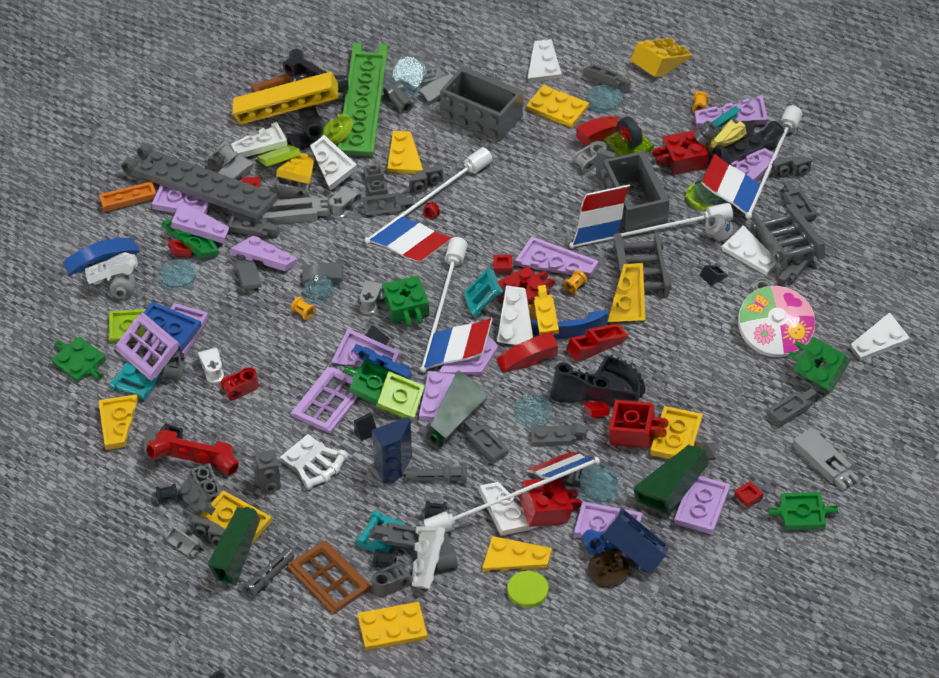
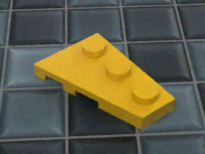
(403, 154)
(297, 169)
(629, 295)
(117, 419)
(511, 554)

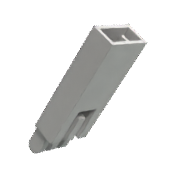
(297, 210)
(818, 451)

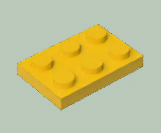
(557, 106)
(681, 431)
(225, 506)
(392, 626)

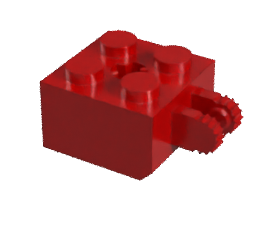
(681, 153)
(529, 280)
(635, 424)
(548, 503)

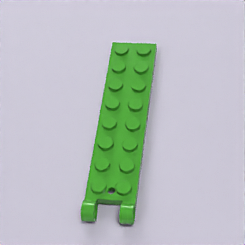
(364, 99)

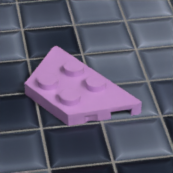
(474, 366)

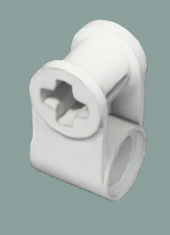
(211, 365)

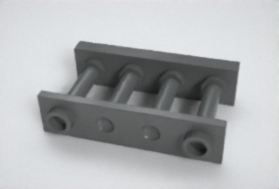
(799, 226)
(621, 247)

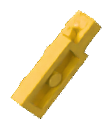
(545, 312)

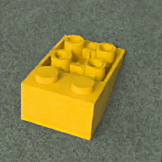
(659, 56)

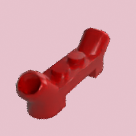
(168, 445)

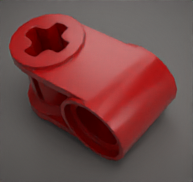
(240, 383)

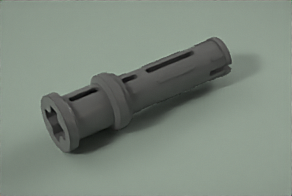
(447, 474)
(263, 577)

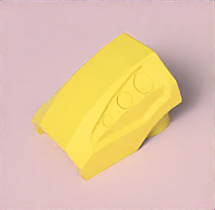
(727, 135)

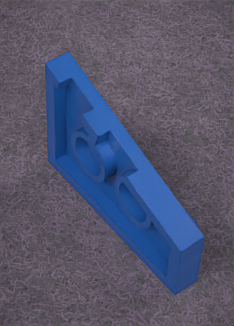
(176, 324)
(382, 361)

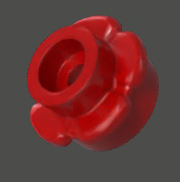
(431, 210)

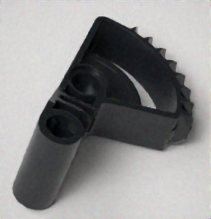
(575, 386)

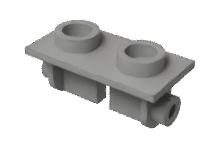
(190, 544)

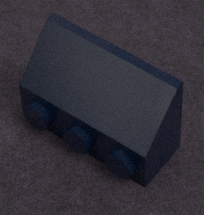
(392, 449)
(635, 541)

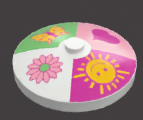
(774, 321)

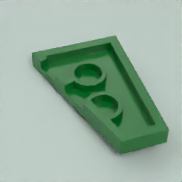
(198, 245)

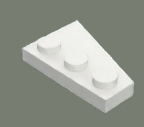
(543, 62)
(262, 142)
(750, 251)
(506, 514)
(428, 555)

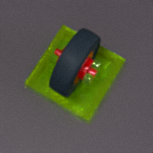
(628, 139)

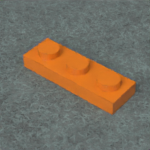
(127, 196)

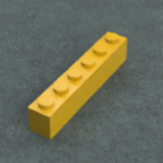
(285, 98)

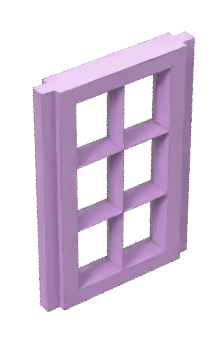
(162, 337)
(315, 390)

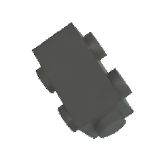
(267, 471)

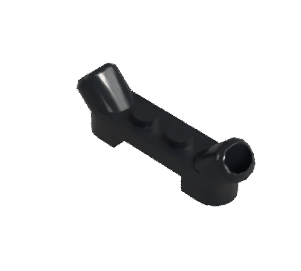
(298, 65)
(309, 118)
(738, 151)

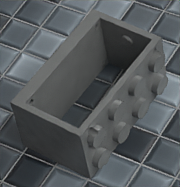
(487, 92)
(631, 168)

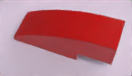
(596, 129)
(596, 341)
(528, 353)

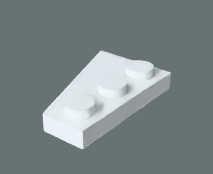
(332, 161)
(515, 318)
(879, 338)

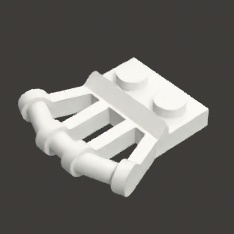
(119, 264)
(308, 451)

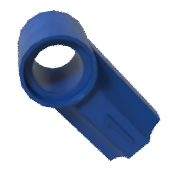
(599, 545)

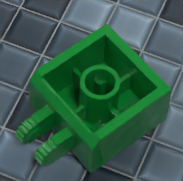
(405, 300)
(815, 354)

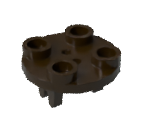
(600, 572)

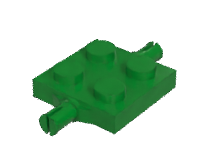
(78, 359)
(367, 380)
(803, 511)

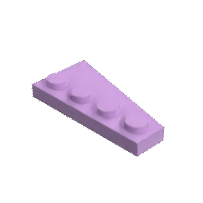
(749, 111)
(552, 258)

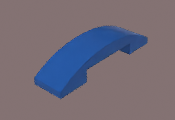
(97, 252)
(577, 327)

